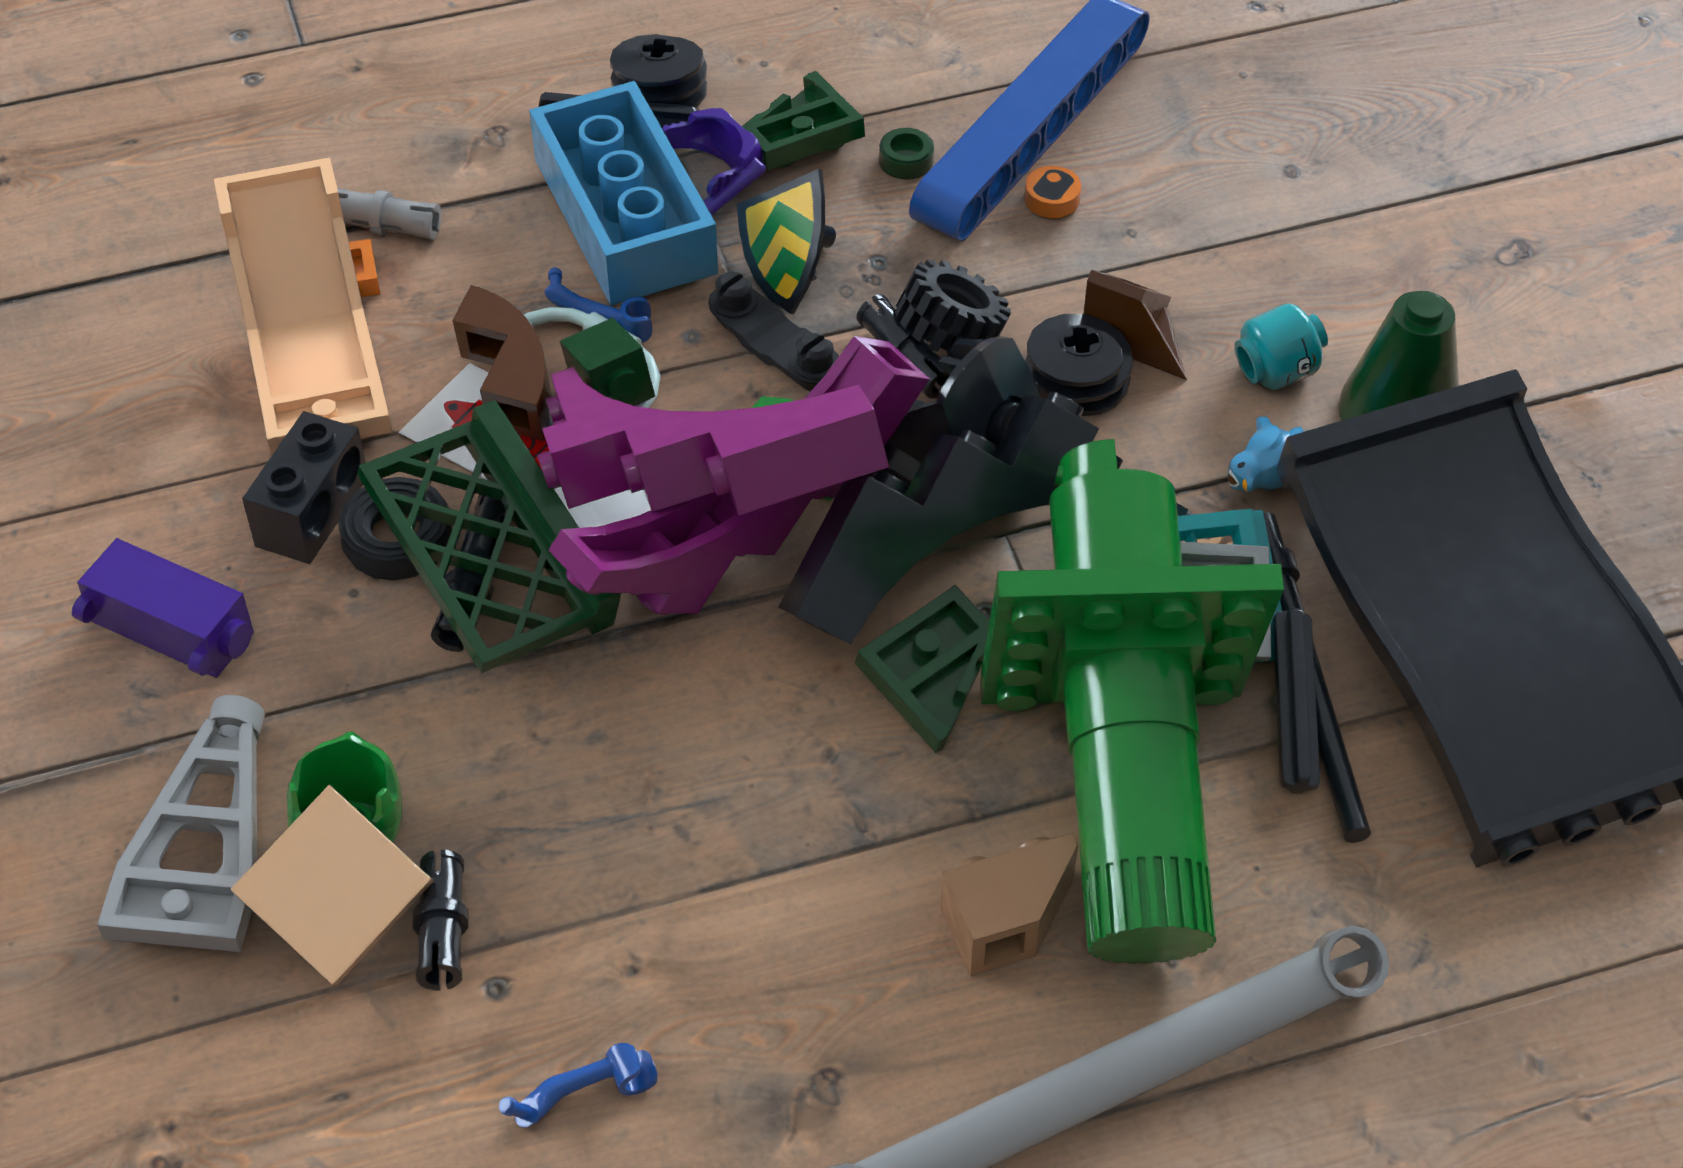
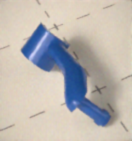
(632, 316)
(631, 1070)

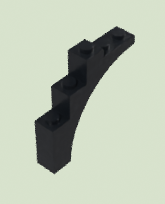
(962, 482)

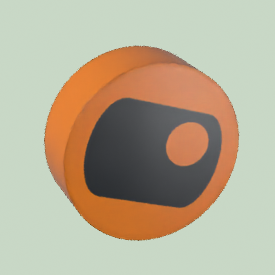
(1052, 191)

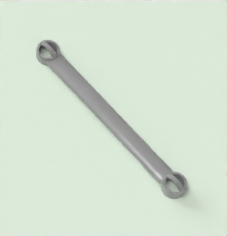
(1141, 1059)

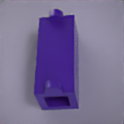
(165, 608)

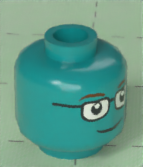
(1281, 346)

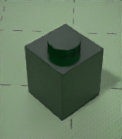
(610, 362)

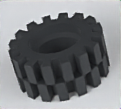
(950, 306)

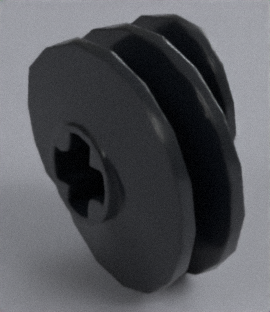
(663, 68)
(1081, 361)

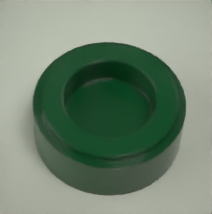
(906, 153)

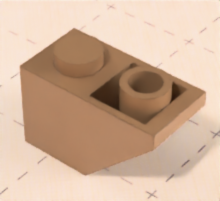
(1007, 901)

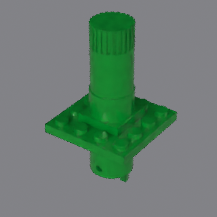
(1130, 655)

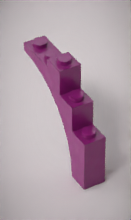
(681, 455)
(684, 550)

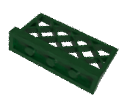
(536, 510)

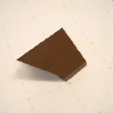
(1140, 317)

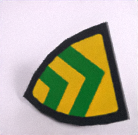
(785, 237)

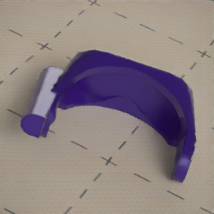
(720, 135)

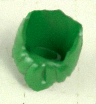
(356, 772)

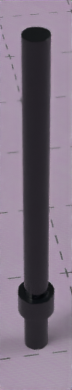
(1330, 740)

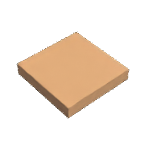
(332, 885)

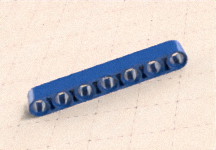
(1028, 117)

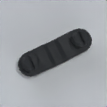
(769, 333)

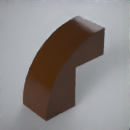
(501, 336)

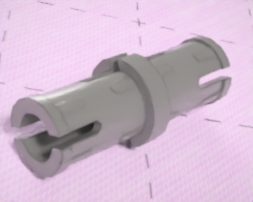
(387, 213)

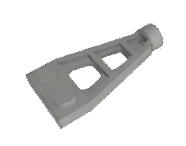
(190, 906)

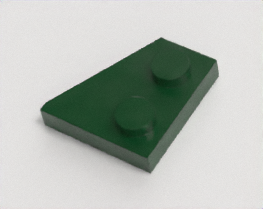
(805, 125)
(929, 663)

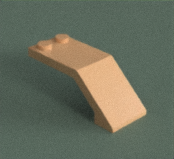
(301, 299)

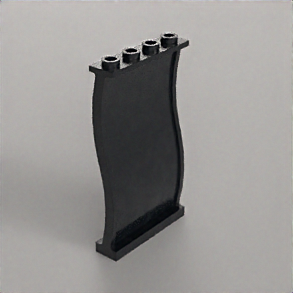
(1495, 615)

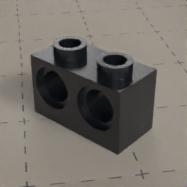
(304, 487)

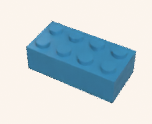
(624, 192)

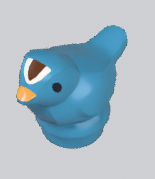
(1258, 463)

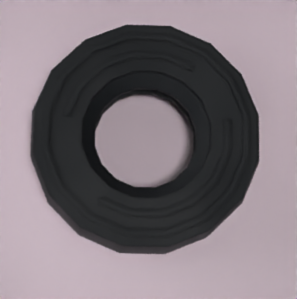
(379, 557)

